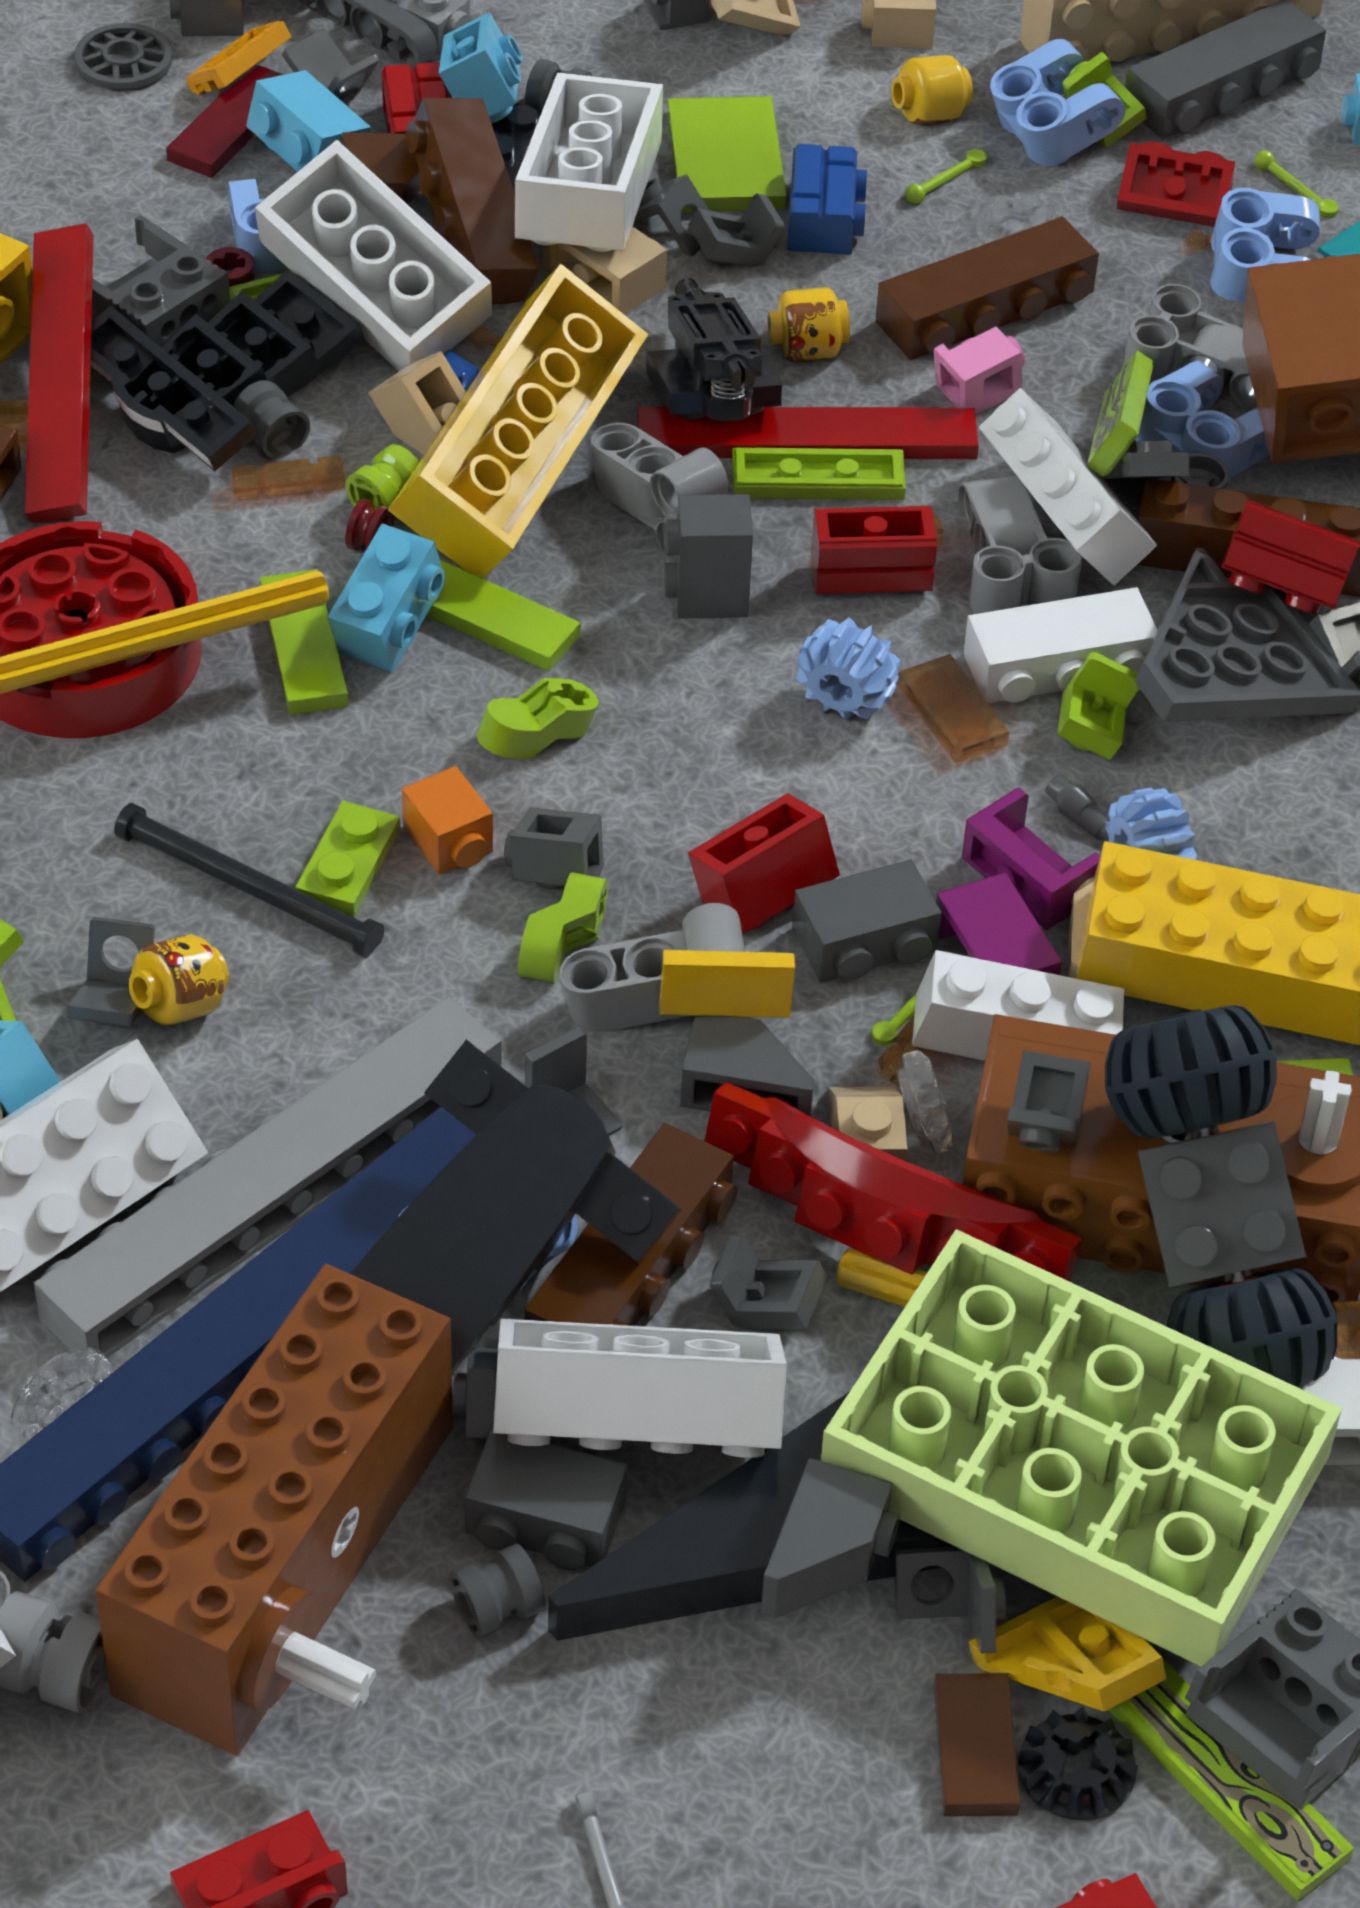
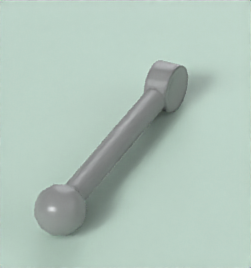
(588, 1813)

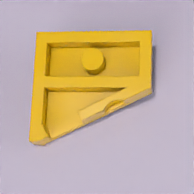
(1073, 1655)

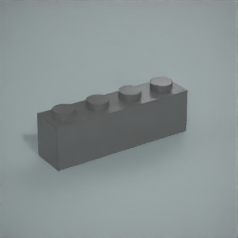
(1226, 68)

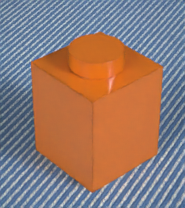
(447, 820)

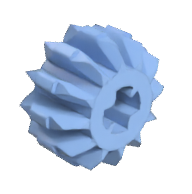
(847, 669)
(1151, 822)

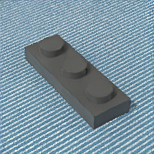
(1150, 460)

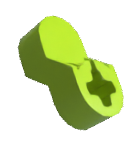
(537, 718)
(563, 927)

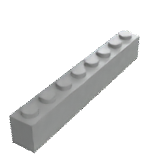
(253, 1189)

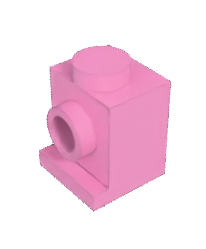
(980, 370)

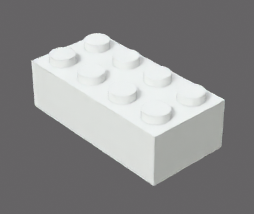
(588, 162)
(373, 258)
(86, 1155)
(639, 1386)

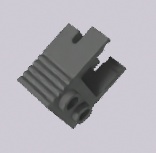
(166, 288)
(1285, 1698)

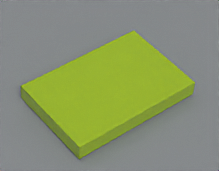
(727, 149)

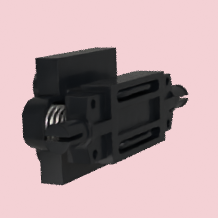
(715, 359)

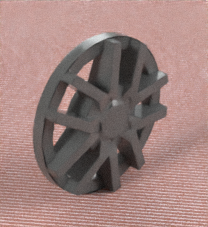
(123, 56)

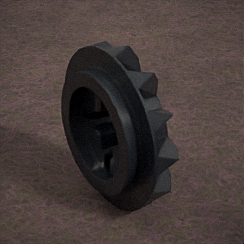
(1086, 1792)

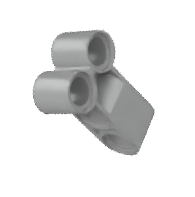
(1181, 334)
(649, 476)
(1012, 551)
(620, 981)

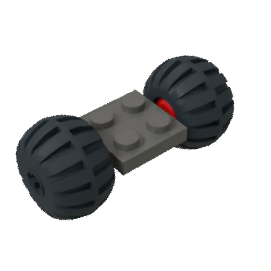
(1222, 1195)

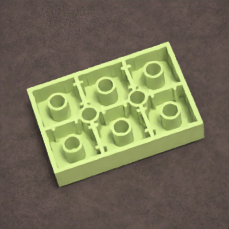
(1083, 1446)

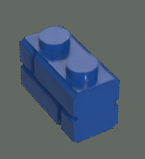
(824, 199)

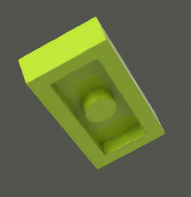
(349, 856)

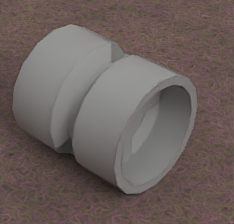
(52, 1652)

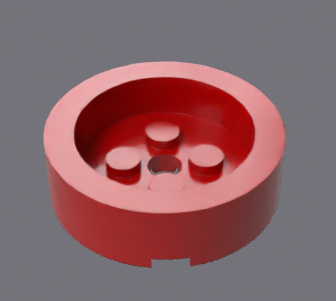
(113, 582)

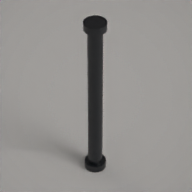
(134, 823)

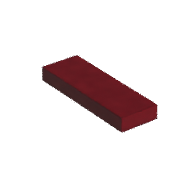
(220, 128)

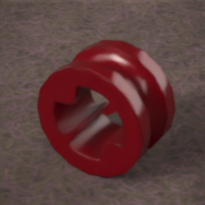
(234, 259)
(365, 523)

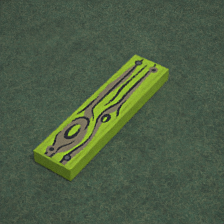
(1120, 414)
(1288, 1842)

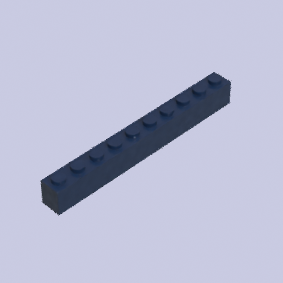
(180, 1381)

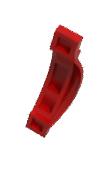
(869, 1195)

